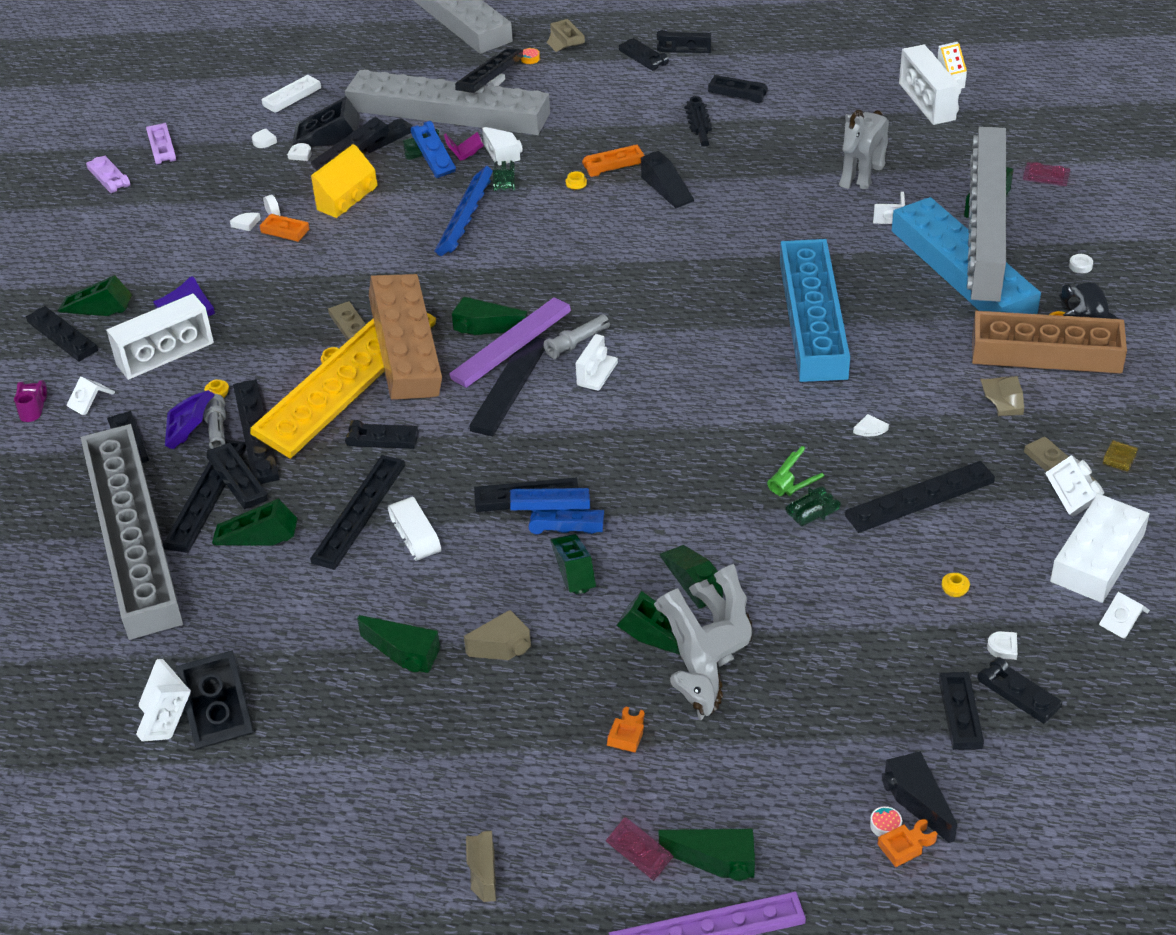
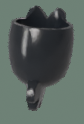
(1091, 304)

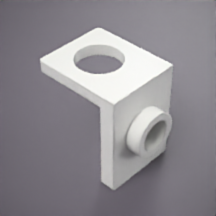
(884, 212)
(84, 395)
(1122, 615)

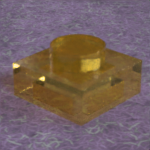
(1120, 455)

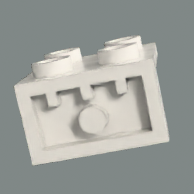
(162, 703)

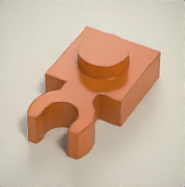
(626, 731)
(903, 845)

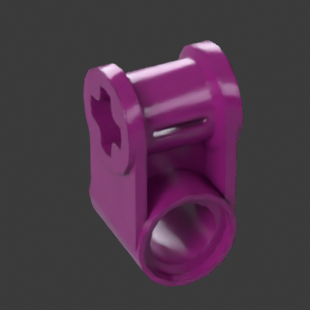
(30, 400)

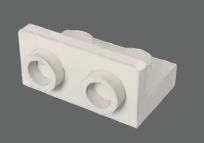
(594, 364)
(1074, 484)

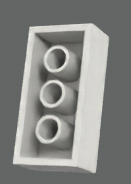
(929, 84)
(160, 336)
(1099, 548)

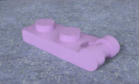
(161, 143)
(107, 174)

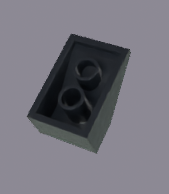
(328, 125)
(217, 699)

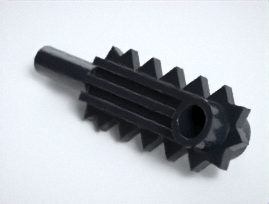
(698, 119)

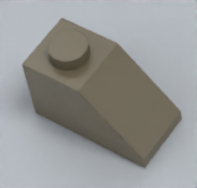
(499, 638)

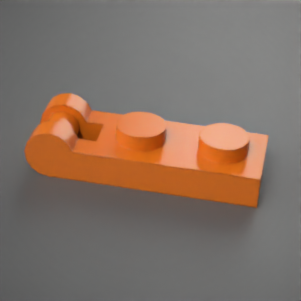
(612, 160)

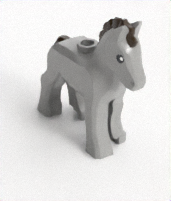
(866, 140)
(710, 644)

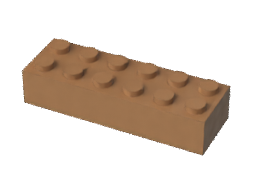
(404, 337)
(1049, 341)

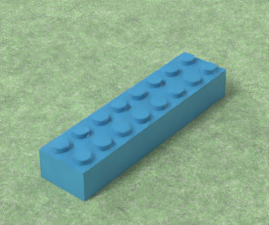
(944, 247)
(814, 311)

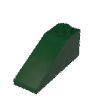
(98, 299)
(482, 317)
(258, 527)
(574, 563)
(690, 569)
(648, 624)
(403, 643)
(717, 851)

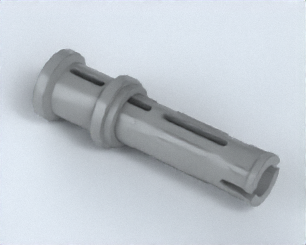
(568, 339)
(215, 416)

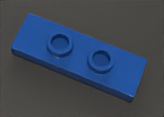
(549, 499)

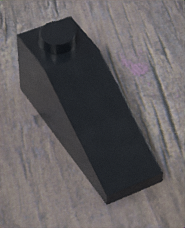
(664, 178)
(918, 792)

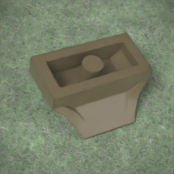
(564, 35)
(1005, 394)
(481, 862)

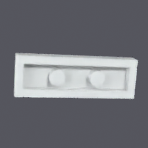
(291, 93)

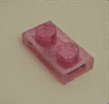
(1046, 174)
(639, 848)

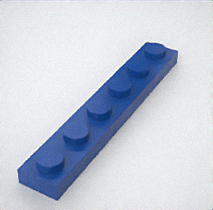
(462, 214)

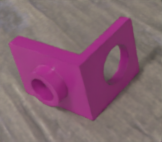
(467, 148)

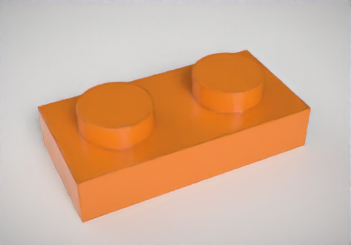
(284, 227)

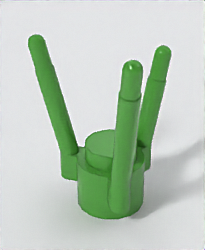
(783, 480)

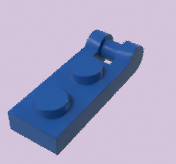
(433, 149)
(573, 520)

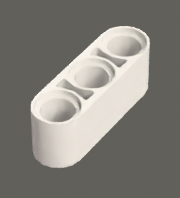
(415, 528)

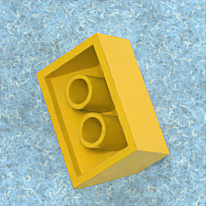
(343, 182)

